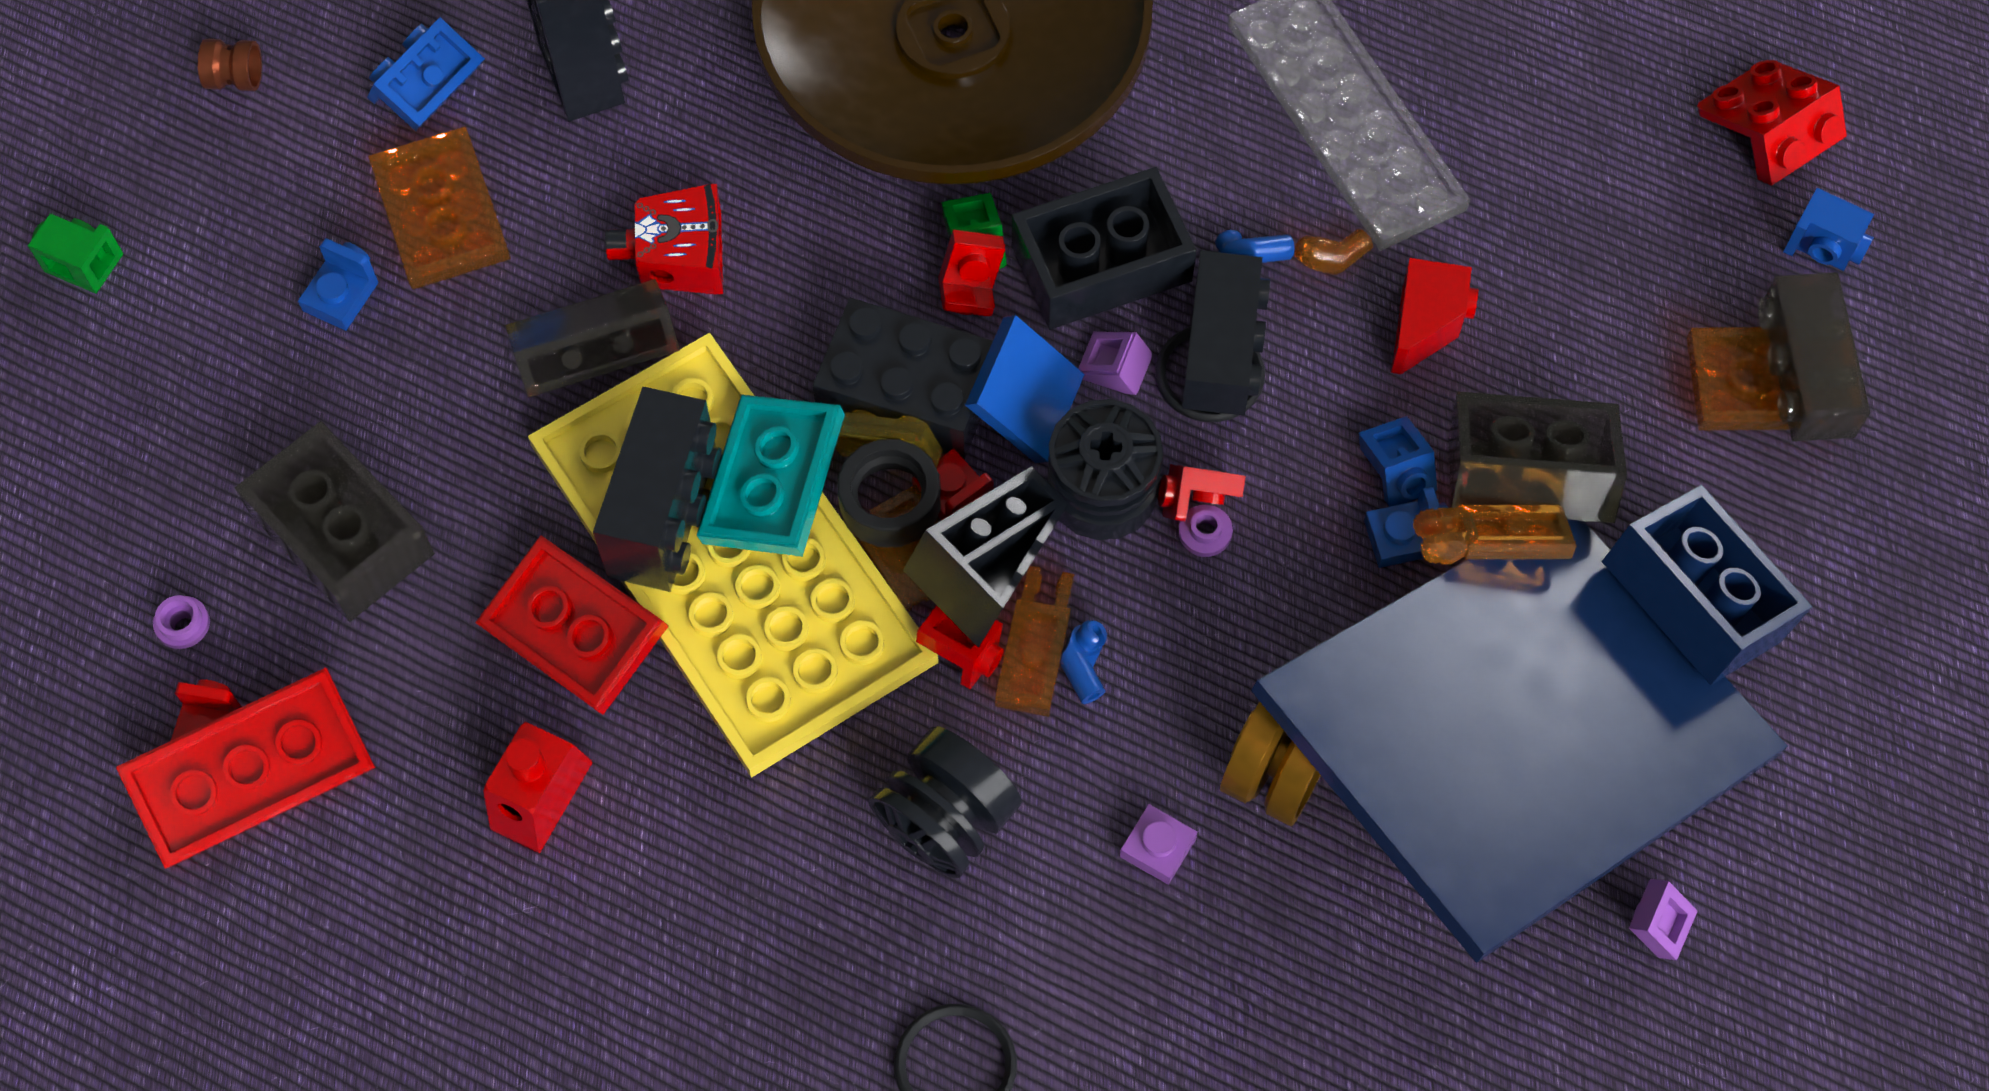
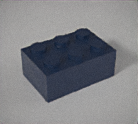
(1706, 584)

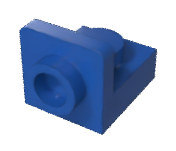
(340, 284)
(1400, 459)
(1393, 530)

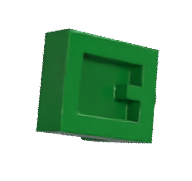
(973, 215)

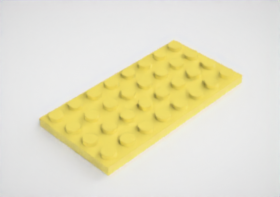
(760, 636)

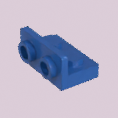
(425, 74)

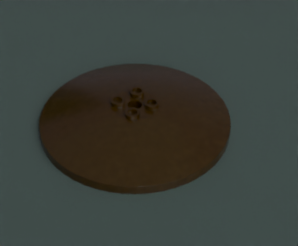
(952, 110)

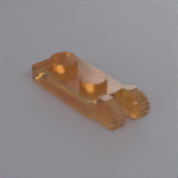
(1494, 533)
(1035, 647)

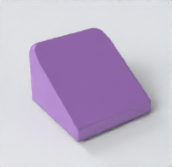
(1116, 361)

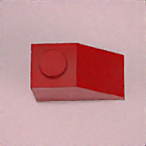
(1431, 310)

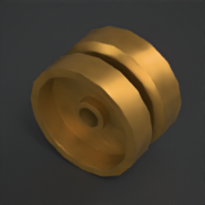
(1268, 751)

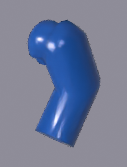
(1269, 247)
(1079, 659)

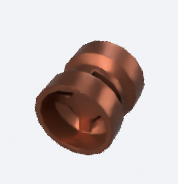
(229, 64)

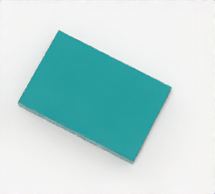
(771, 475)

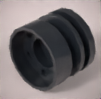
(1105, 495)
(950, 795)

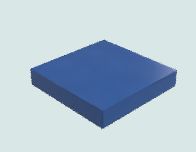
(1024, 388)

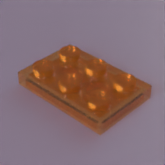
(439, 208)
(1733, 379)

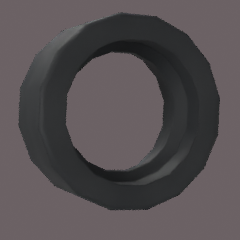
(889, 455)

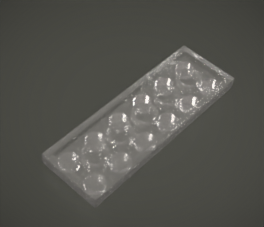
(1350, 117)

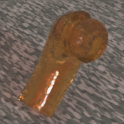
(1330, 255)

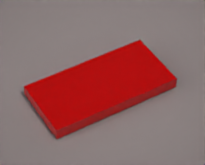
(245, 768)

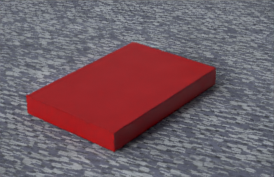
(572, 624)

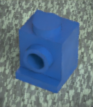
(1831, 231)

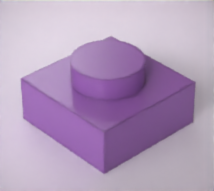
(1158, 844)
(1663, 919)

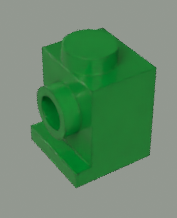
(75, 251)

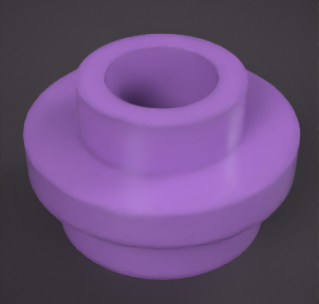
(1205, 544)
(171, 612)

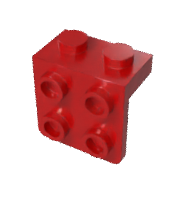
(1783, 113)

